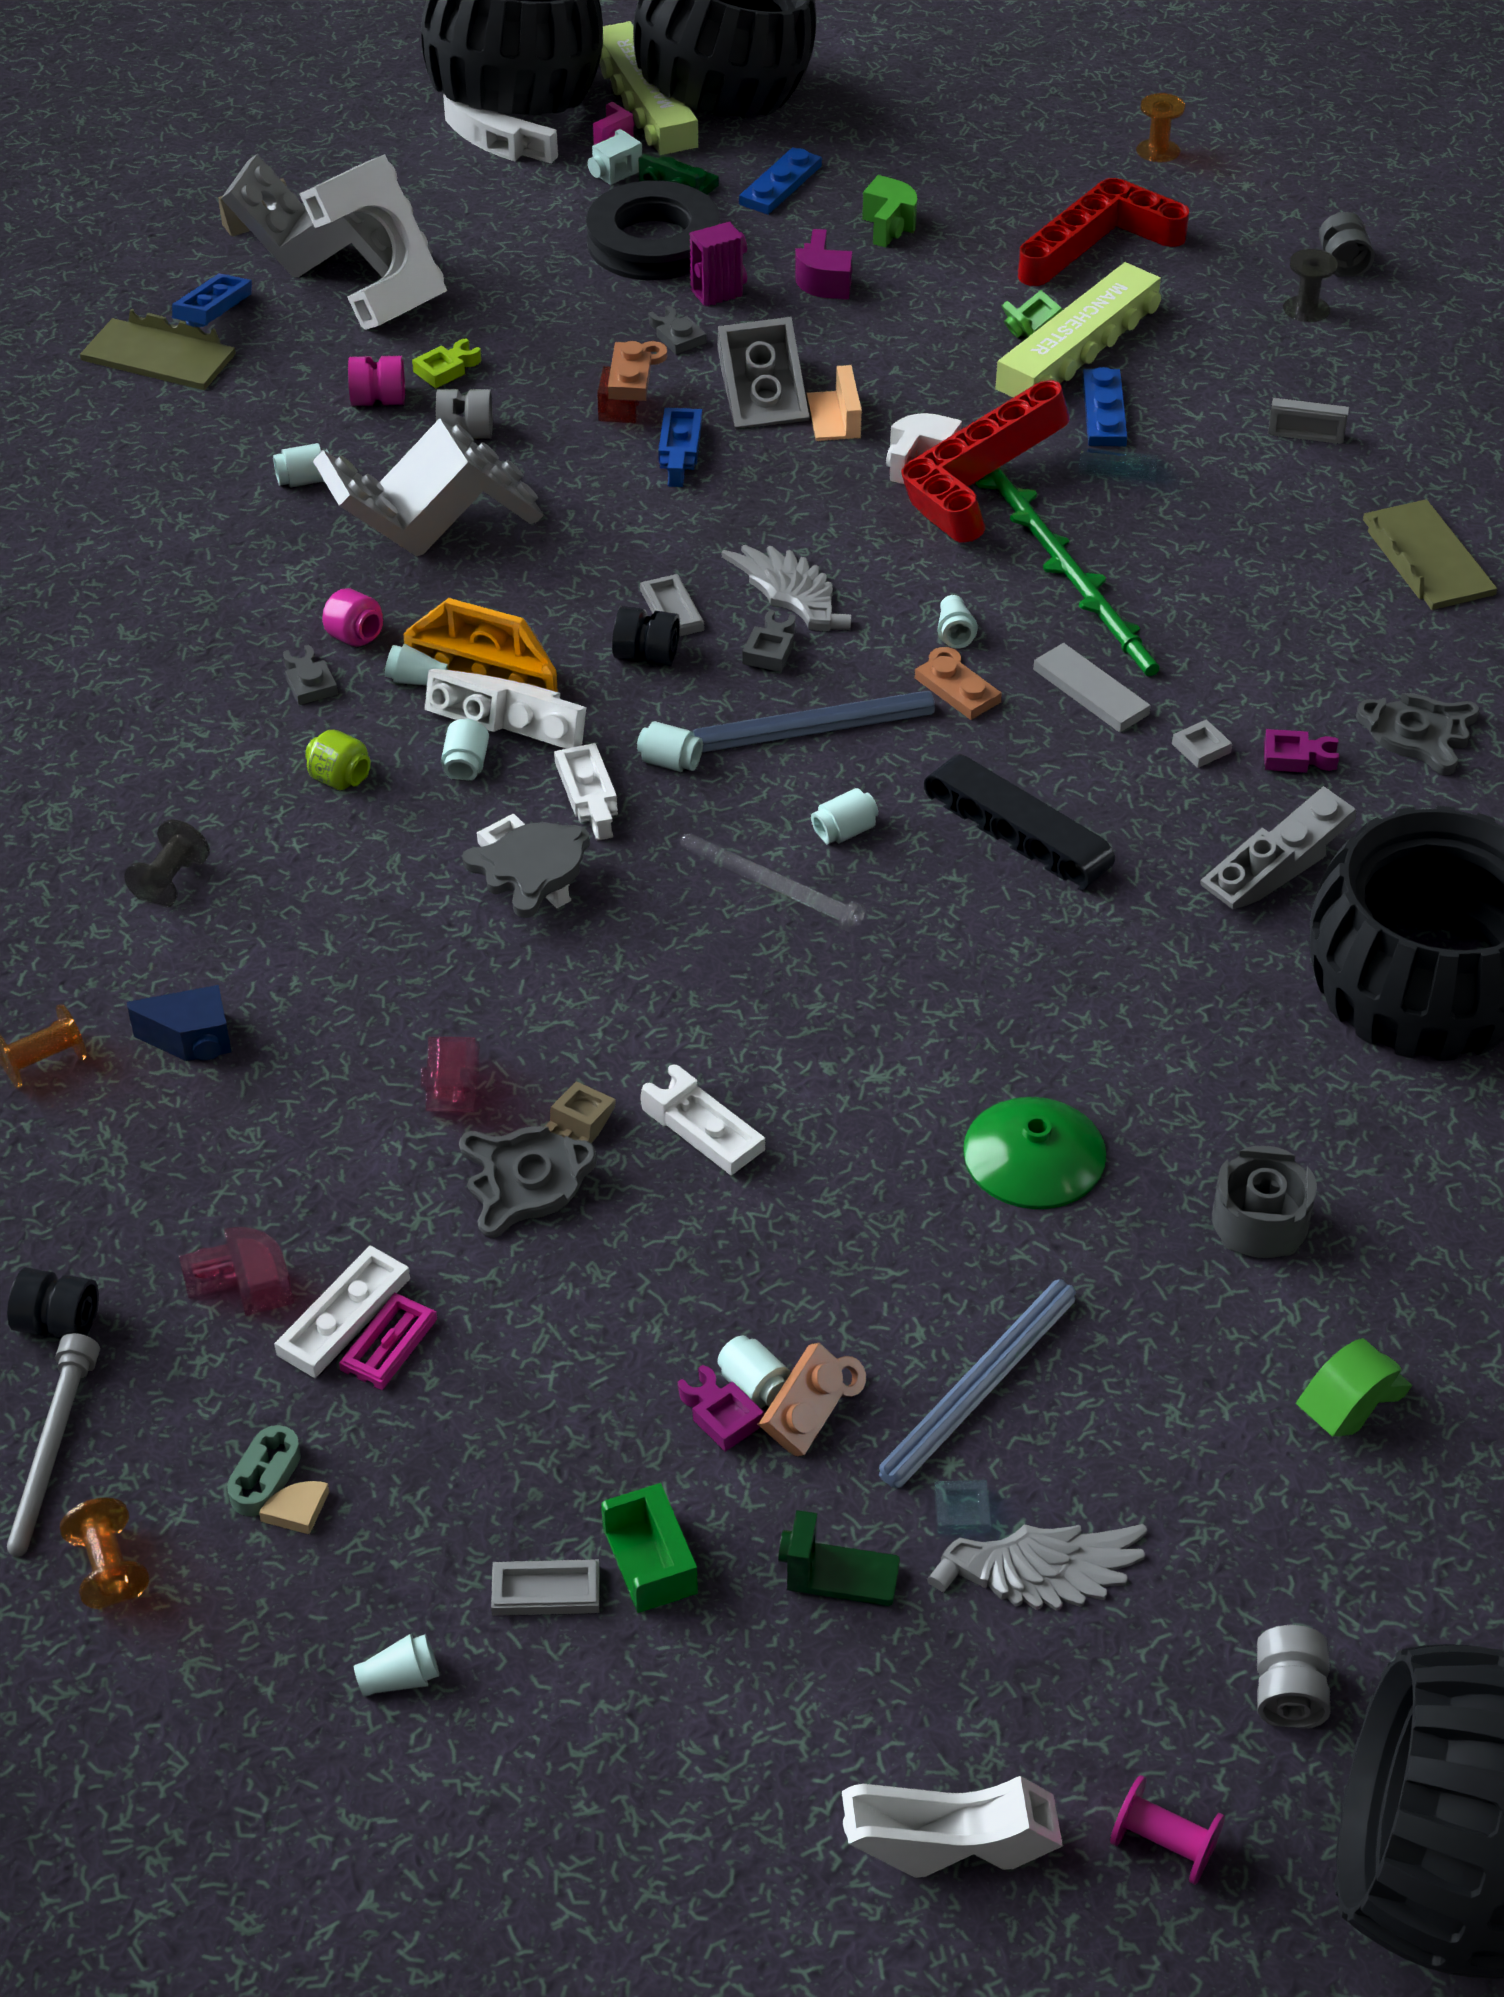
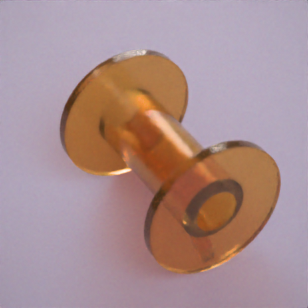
(1161, 109)
(41, 1045)
(96, 1526)

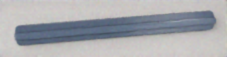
(816, 721)
(976, 1384)

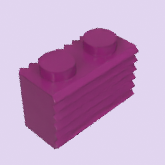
(717, 263)

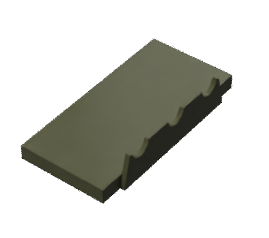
(160, 350)
(1428, 554)

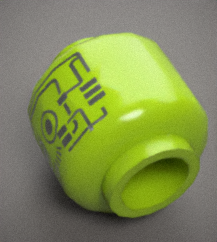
(337, 759)

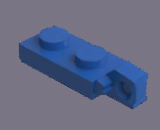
(679, 442)

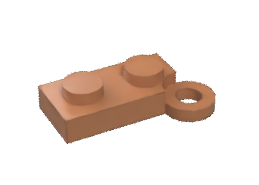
(632, 369)
(957, 683)
(810, 1397)

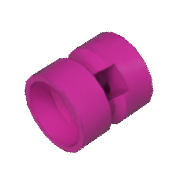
(376, 380)

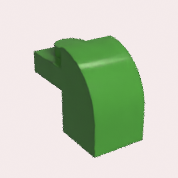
(891, 208)
(1351, 1387)

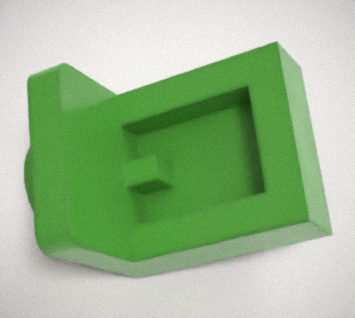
(1030, 315)

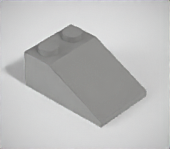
(762, 373)

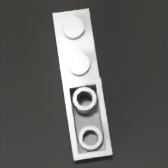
(501, 133)
(506, 705)

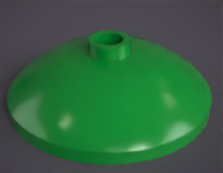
(1034, 1153)

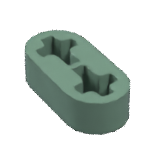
(255, 1465)

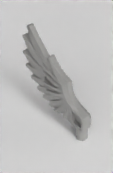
(791, 586)
(1043, 1564)

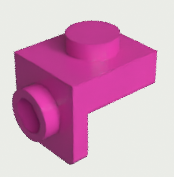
(615, 119)

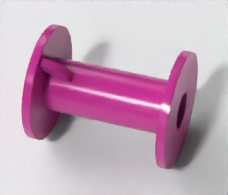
(1167, 1829)

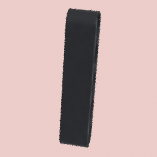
(1021, 820)

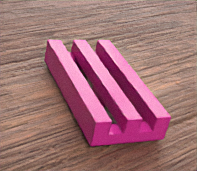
(384, 1374)

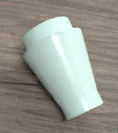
(956, 623)
(410, 666)
(398, 1667)

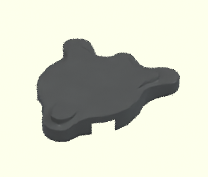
(1420, 727)
(530, 862)
(524, 1174)

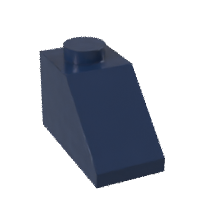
(183, 1023)

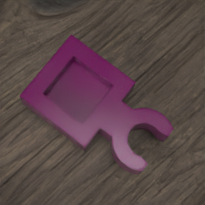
(1294, 751)
(721, 1413)

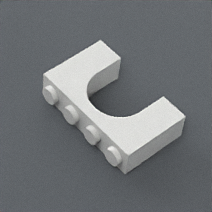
(412, 272)

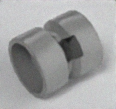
(477, 408)
(1293, 1677)

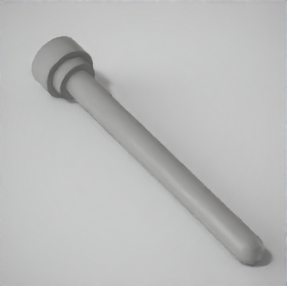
(75, 1358)

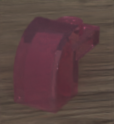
(451, 1074)
(246, 1261)

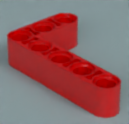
(1091, 218)
(941, 476)

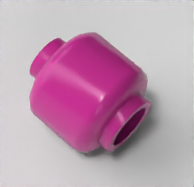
(352, 617)

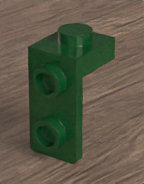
(835, 1569)

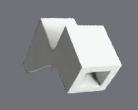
(936, 1829)

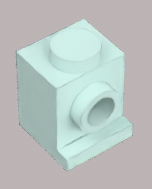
(615, 157)

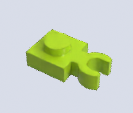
(445, 365)

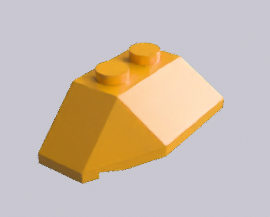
(483, 643)

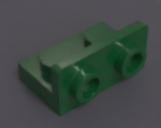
(674, 171)

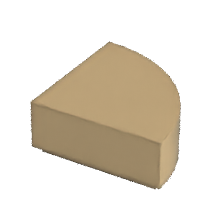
(296, 1506)

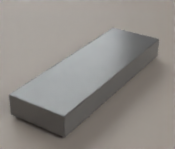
(1091, 687)

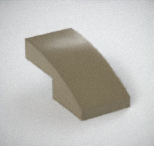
(580, 1113)

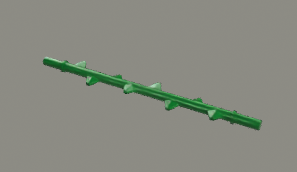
(1063, 563)

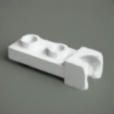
(702, 1121)

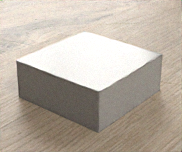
(1202, 743)

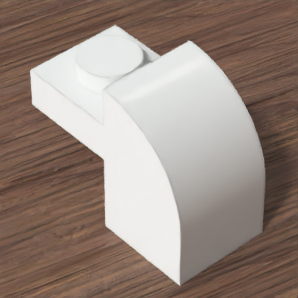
(915, 436)

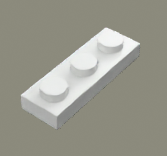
(342, 1311)

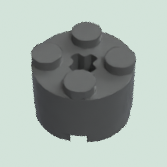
(1263, 1202)

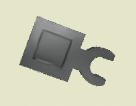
(677, 333)
(770, 645)
(309, 678)

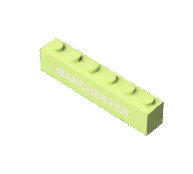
(665, 120)
(1080, 330)

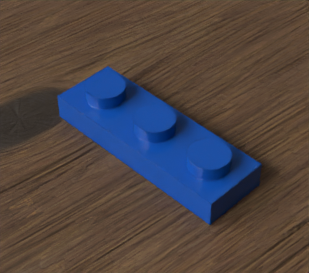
(780, 180)
(211, 299)
(1104, 407)

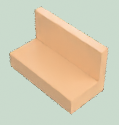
(837, 412)

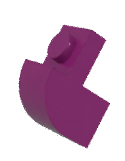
(821, 270)

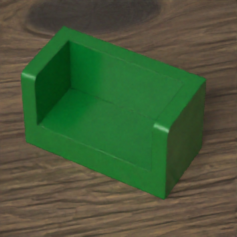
(649, 1547)

